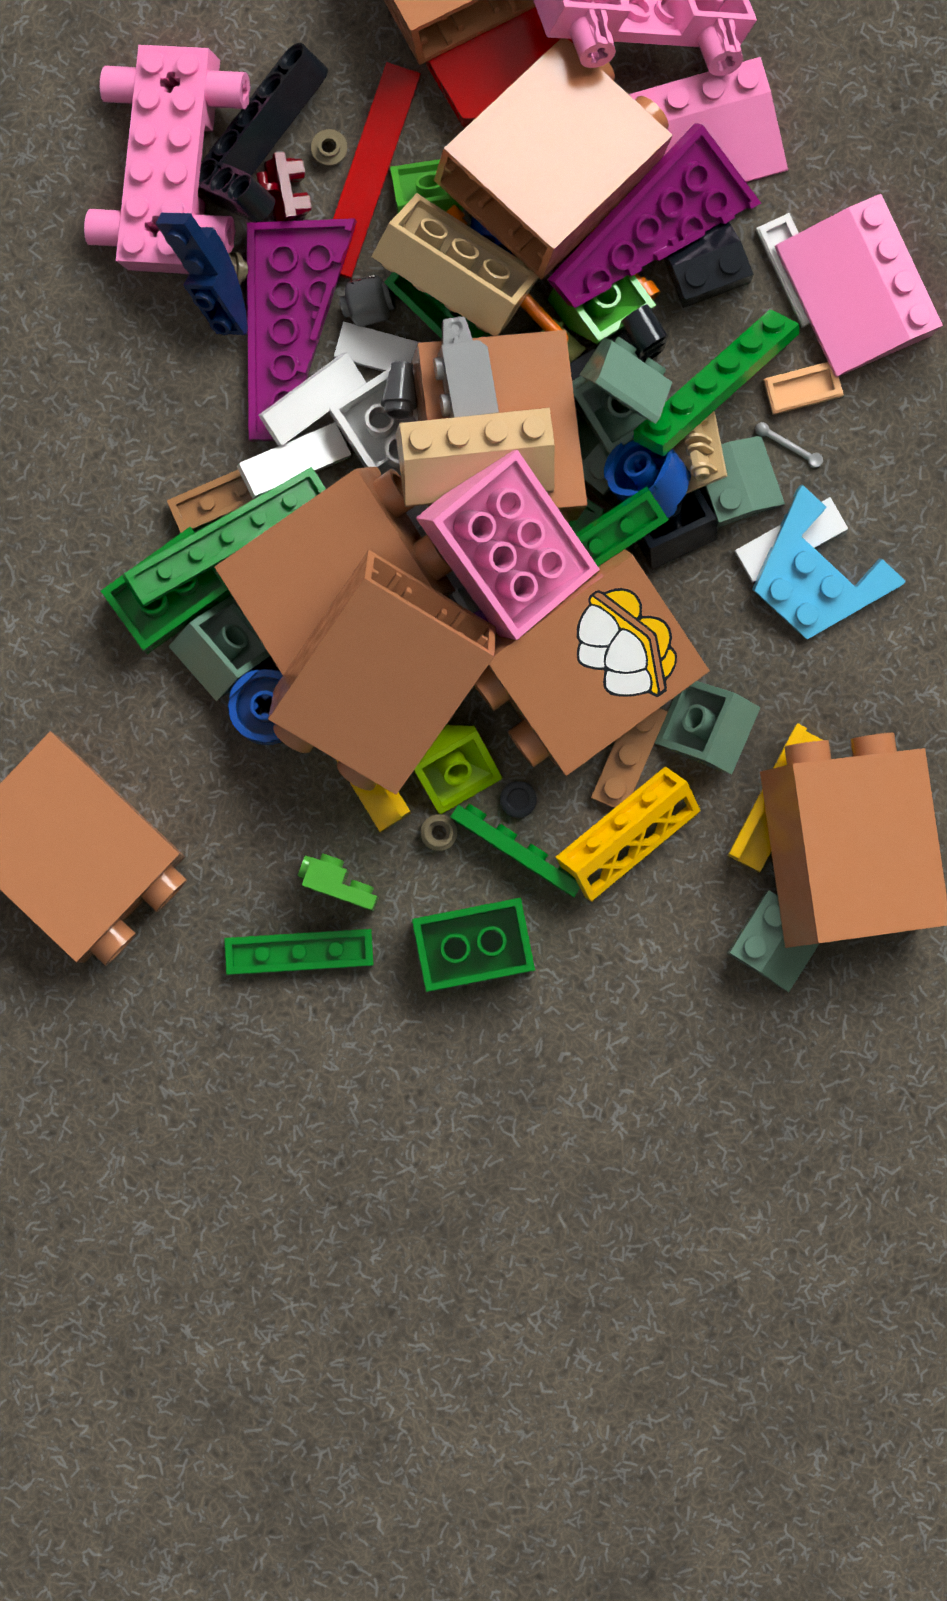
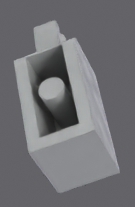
(464, 372)

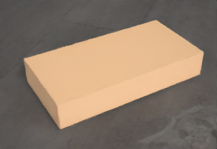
(802, 388)

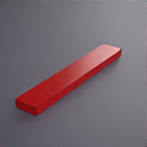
(375, 156)

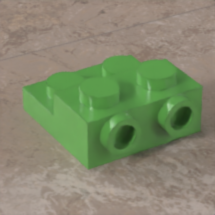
(330, 878)

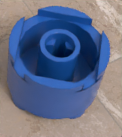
(635, 467)
(244, 705)

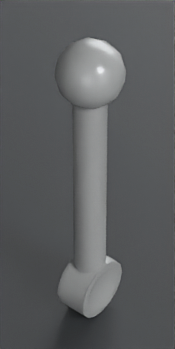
(814, 460)

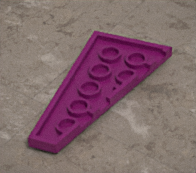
(664, 212)
(288, 299)

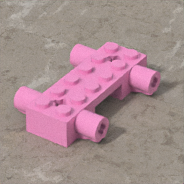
(596, 24)
(164, 150)

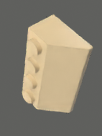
(455, 265)
(451, 450)

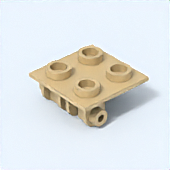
(703, 454)

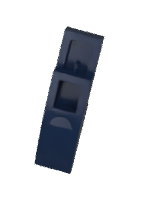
(211, 275)

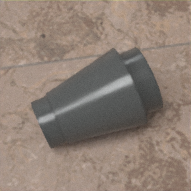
(399, 393)

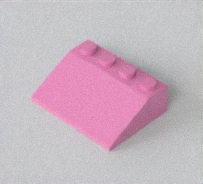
(734, 111)
(858, 286)
(508, 545)

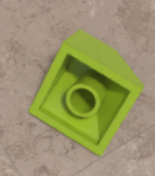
(456, 767)

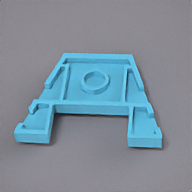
(808, 587)

